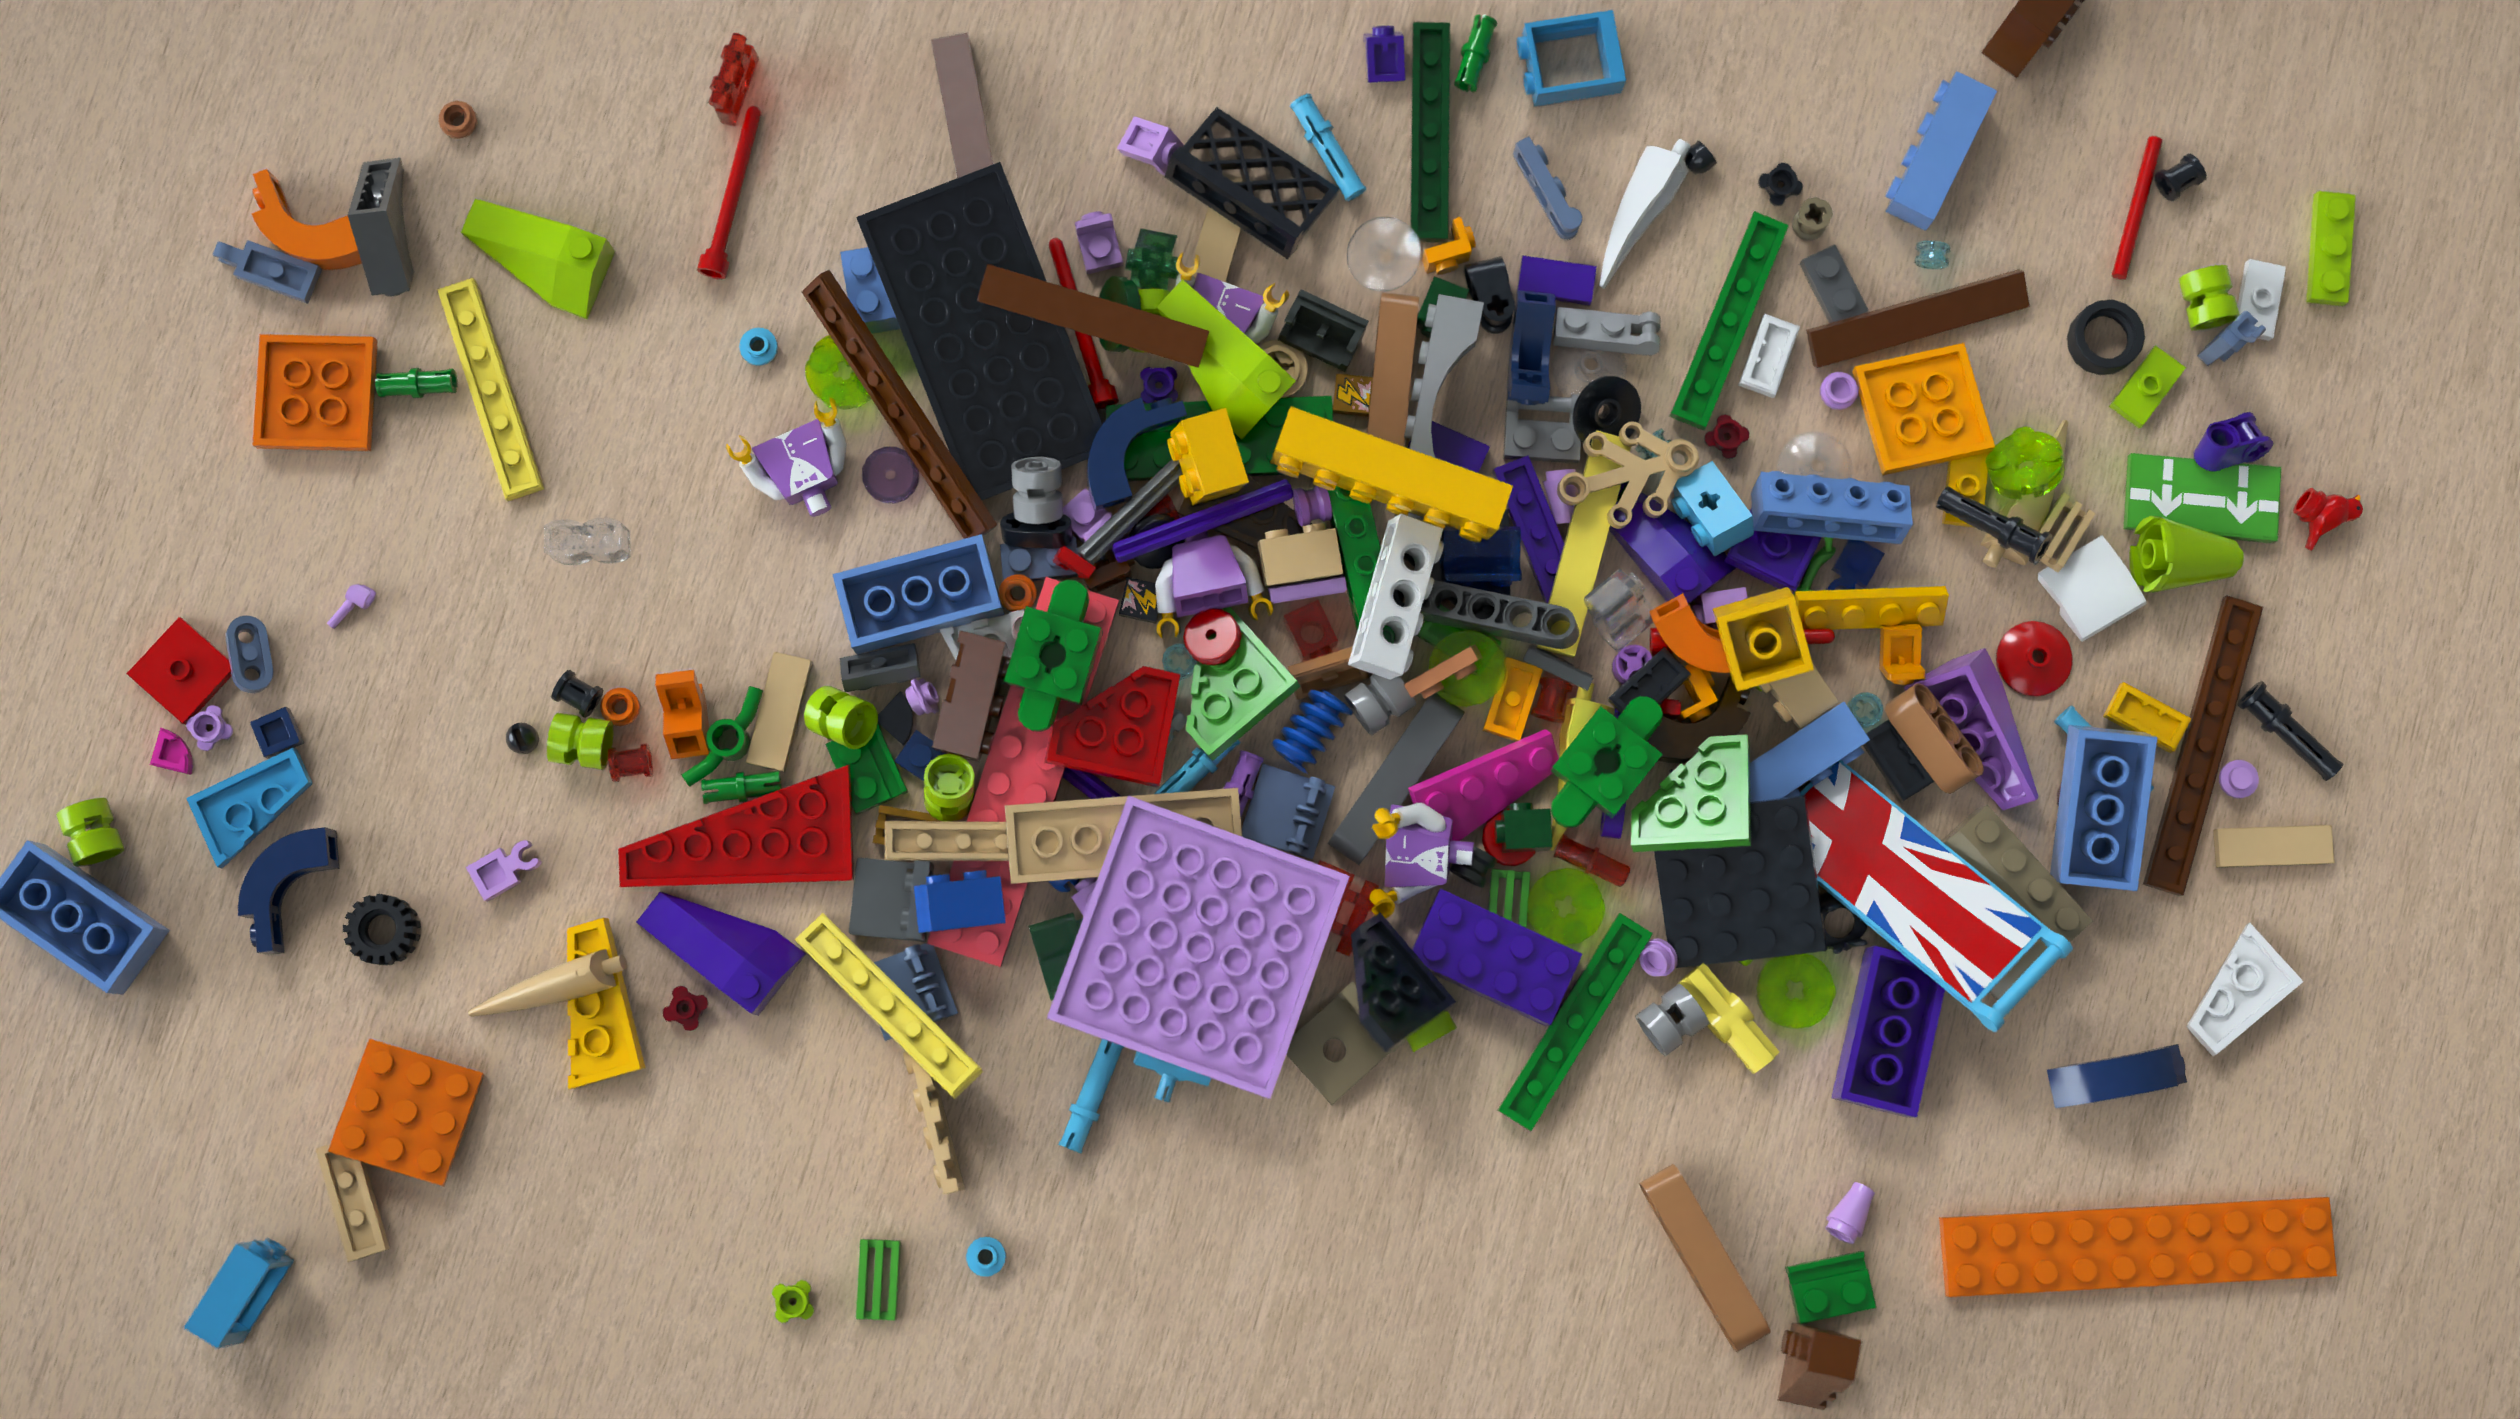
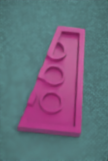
(1488, 783)

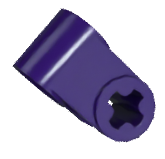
(2231, 443)

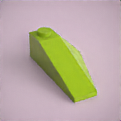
(546, 255)
(1232, 367)

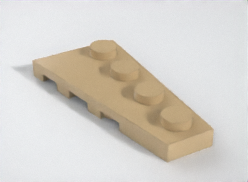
(937, 1132)

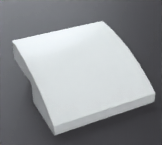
(2093, 589)

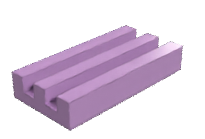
(1307, 589)

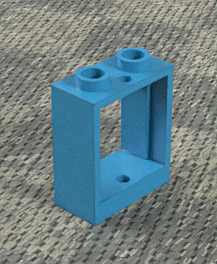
(1597, 23)
(239, 1292)

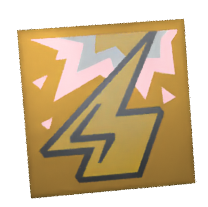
(1352, 395)

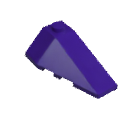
(1669, 552)
(731, 953)

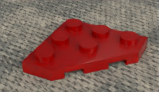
(1119, 730)

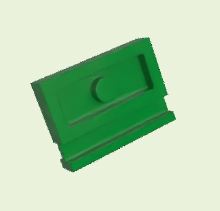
(873, 772)
(1830, 1287)

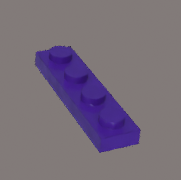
(1538, 527)

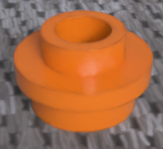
(1009, 601)
(608, 706)

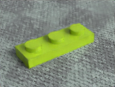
(2330, 248)

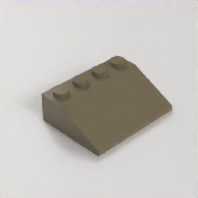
(2007, 863)

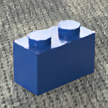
(960, 903)

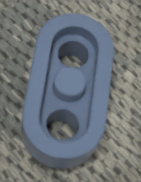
(250, 655)

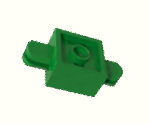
(1053, 655)
(1606, 762)

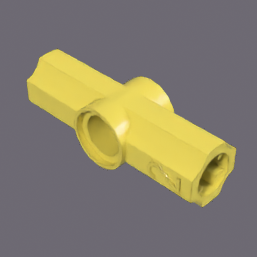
(1729, 1018)

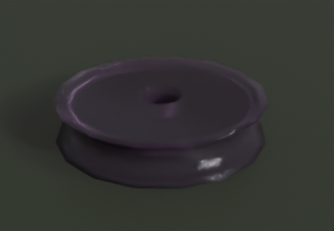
(894, 489)

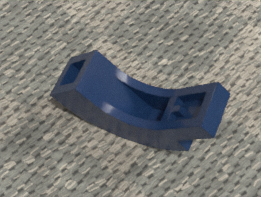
(1530, 348)
(1105, 465)
(273, 875)
(2117, 1076)

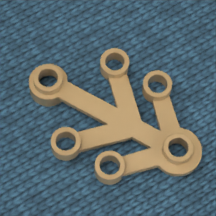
(1633, 470)

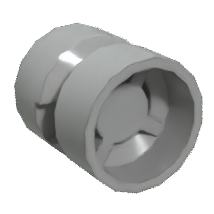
(1037, 495)
(1379, 700)
(1662, 1029)

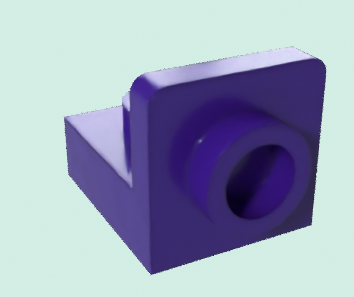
(1384, 55)

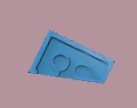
(246, 803)

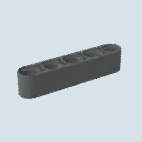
(1501, 621)
(1397, 773)

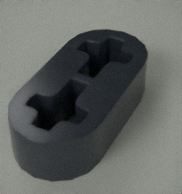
(1044, 535)

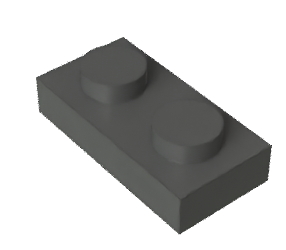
(1833, 285)
(879, 667)

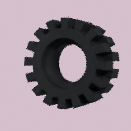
(362, 916)

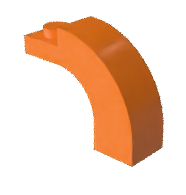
(326, 245)
(1689, 636)

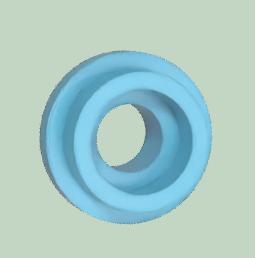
(761, 357)
(997, 1250)

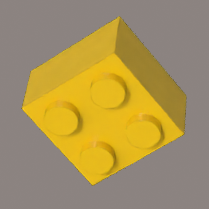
(1207, 457)
(1763, 639)

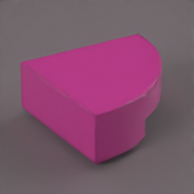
(172, 753)

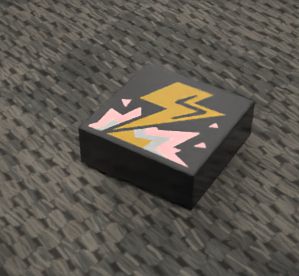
(1139, 601)

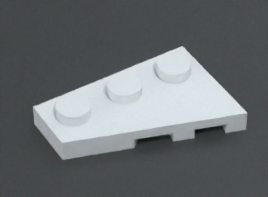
(2242, 992)

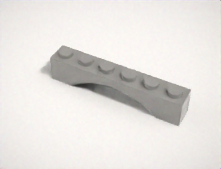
(1453, 335)

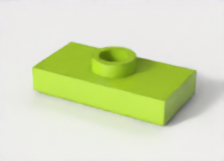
(2147, 387)

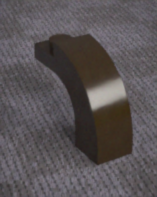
(1681, 741)

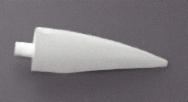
(1646, 196)

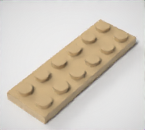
(1074, 836)

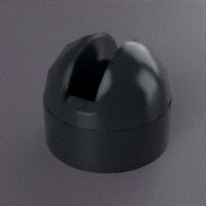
(1699, 158)
(528, 734)

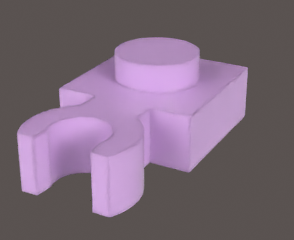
(498, 872)

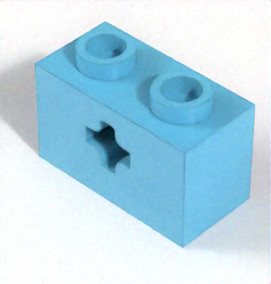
(1712, 508)

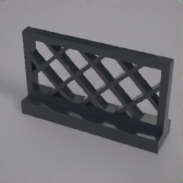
(1236, 199)

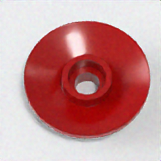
(2016, 661)

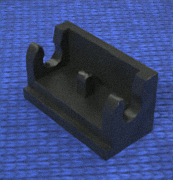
(1323, 330)

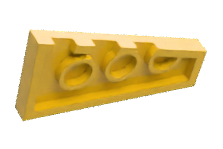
(601, 1023)

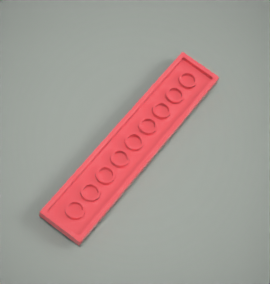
(1016, 776)

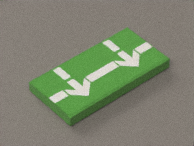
(2230, 502)

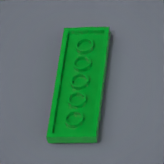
(1151, 451)

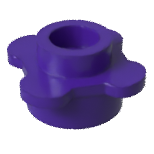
(1151, 377)

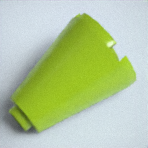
(2180, 555)

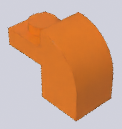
(683, 713)

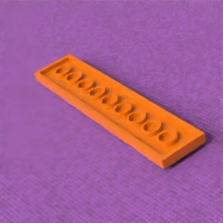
(2137, 1246)

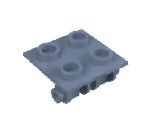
(1287, 811)
(921, 979)

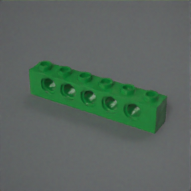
(1358, 549)

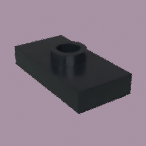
(1655, 680)
(1896, 761)

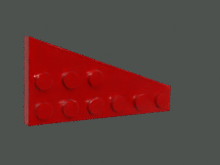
(775, 838)

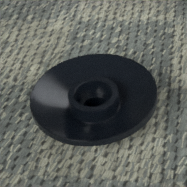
(1620, 406)

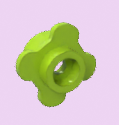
(785, 1310)

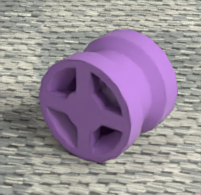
(1312, 505)
(1635, 658)

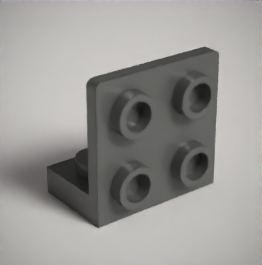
(886, 898)

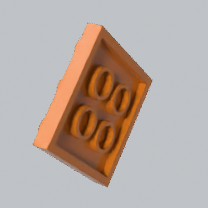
(315, 392)
(406, 1112)

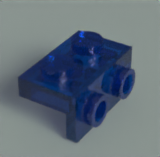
(1489, 560)

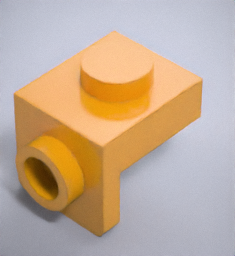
(1447, 256)
(1901, 653)
(1700, 690)

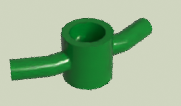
(716, 730)

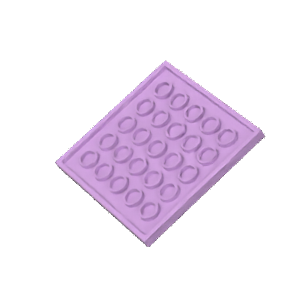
(1198, 947)

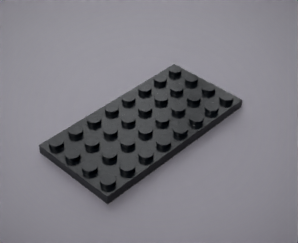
(993, 376)

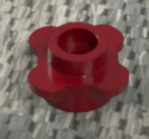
(1737, 434)
(696, 1006)

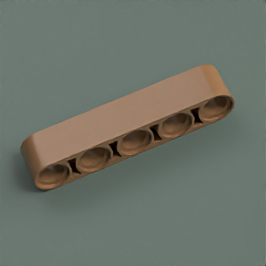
(1393, 367)
(1705, 1258)

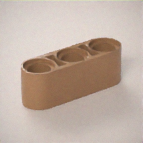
(1934, 738)

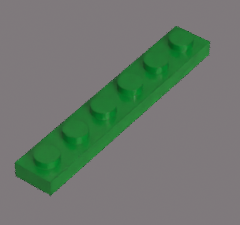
(1728, 321)
(1574, 1022)

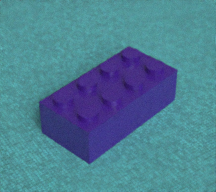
(1495, 957)
(1888, 1034)

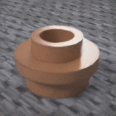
(453, 110)

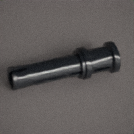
(2008, 531)
(2273, 716)

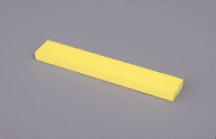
(490, 389)
(1583, 547)
(889, 1006)

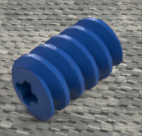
(1310, 728)

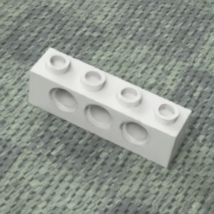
(1370, 649)

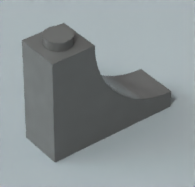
(380, 228)

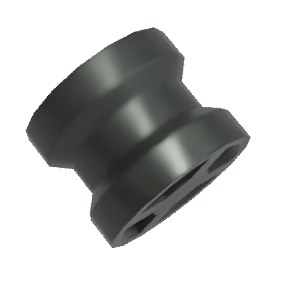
(1476, 872)

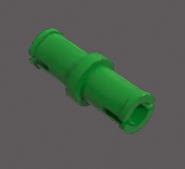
(1475, 53)
(416, 383)
(740, 787)

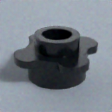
(1781, 173)

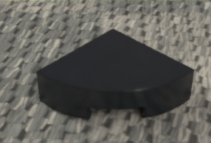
(897, 718)

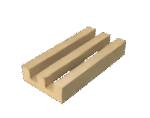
(2074, 512)

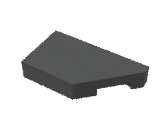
(1558, 667)

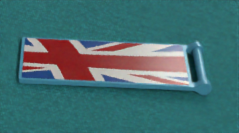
(1923, 895)

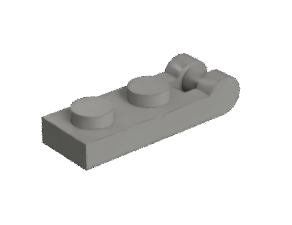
(1607, 331)

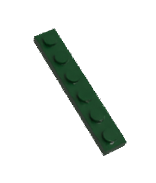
(1430, 131)

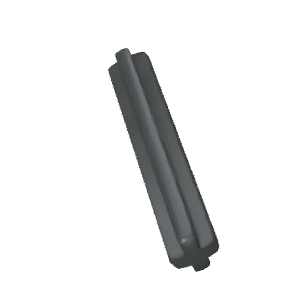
(1131, 512)

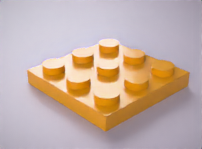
(1923, 409)

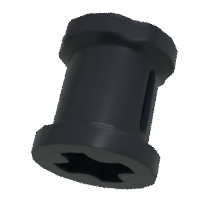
(2180, 177)
(577, 693)

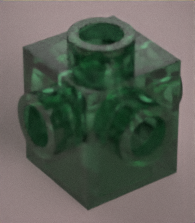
(1153, 260)

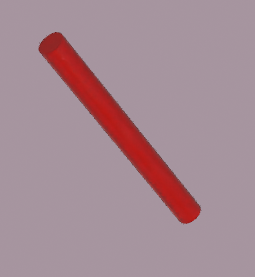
(2137, 207)

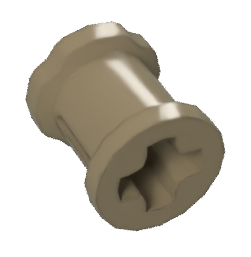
(1814, 208)

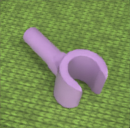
(355, 595)

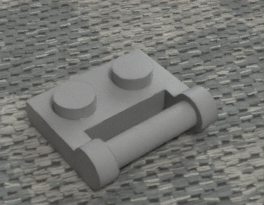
(1542, 439)

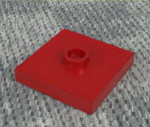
(182, 670)

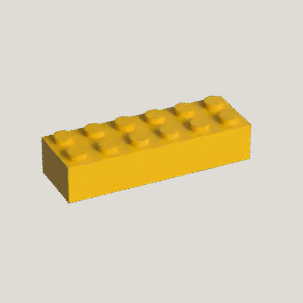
(1390, 475)

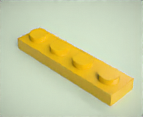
(1872, 607)

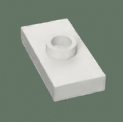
(2262, 293)
(1769, 356)

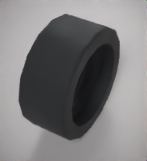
(2125, 317)

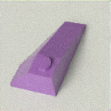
(1980, 709)

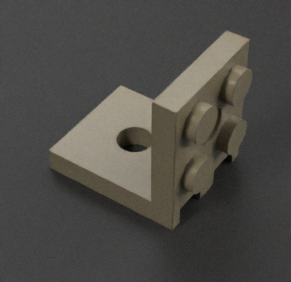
(1341, 1022)

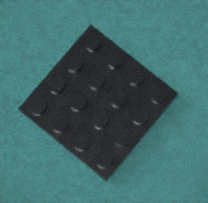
(1745, 898)

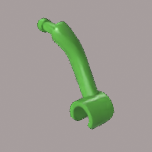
(1815, 563)

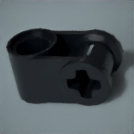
(1490, 284)

